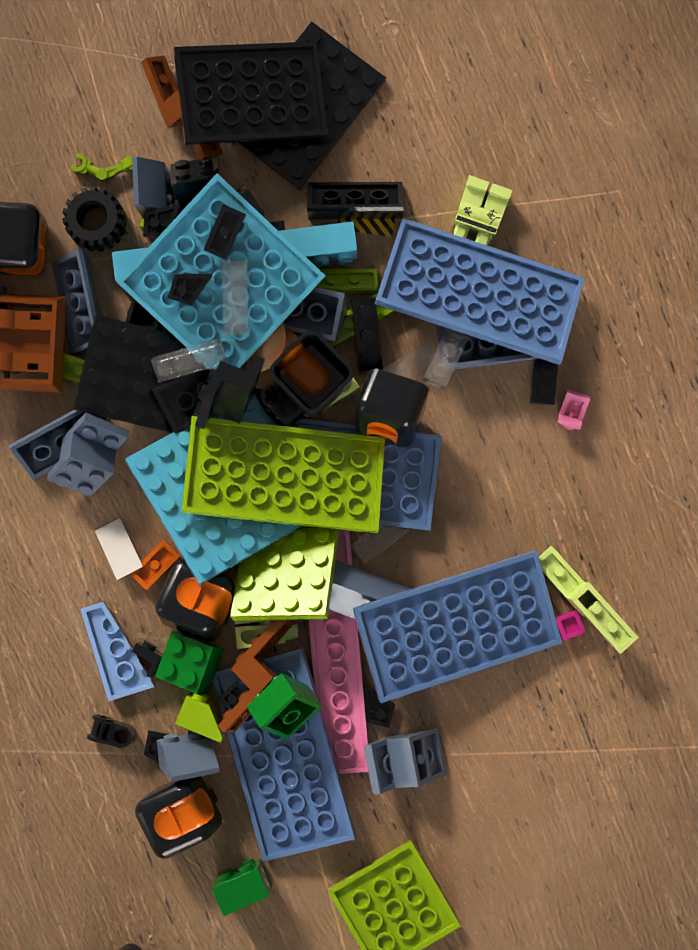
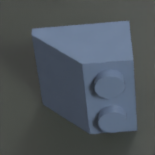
(150, 184)
(186, 756)

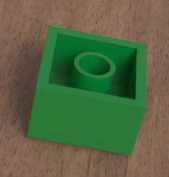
(189, 662)
(284, 706)
(241, 886)

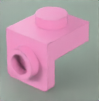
(573, 410)

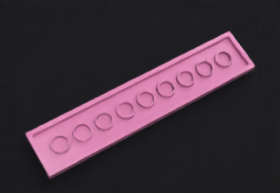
(339, 680)

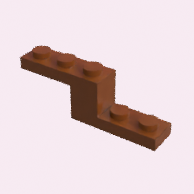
(167, 98)
(254, 672)

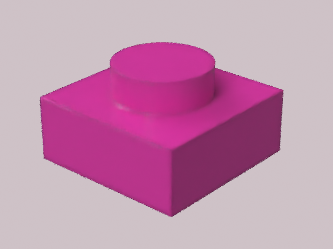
(570, 624)

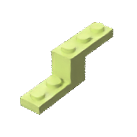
(586, 600)

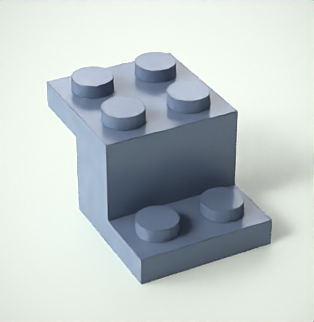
(87, 454)
(405, 760)

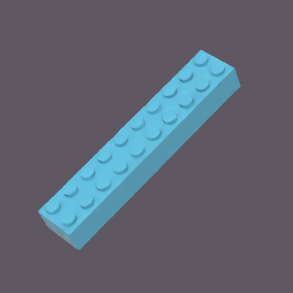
(318, 244)

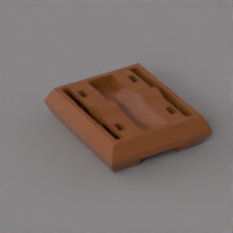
(32, 341)

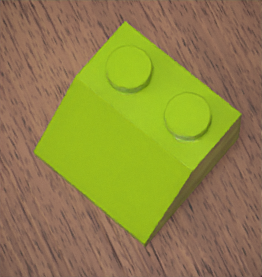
(201, 716)

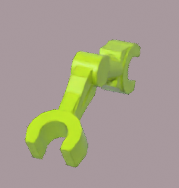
(104, 175)

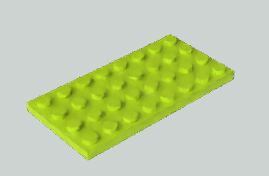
(284, 475)

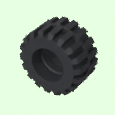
(81, 205)

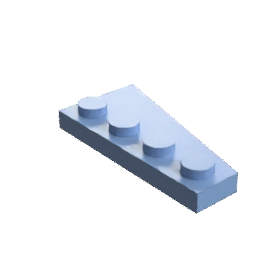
(118, 665)

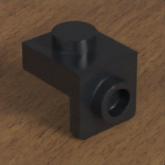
(140, 316)
(148, 651)

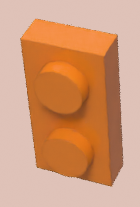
(155, 564)

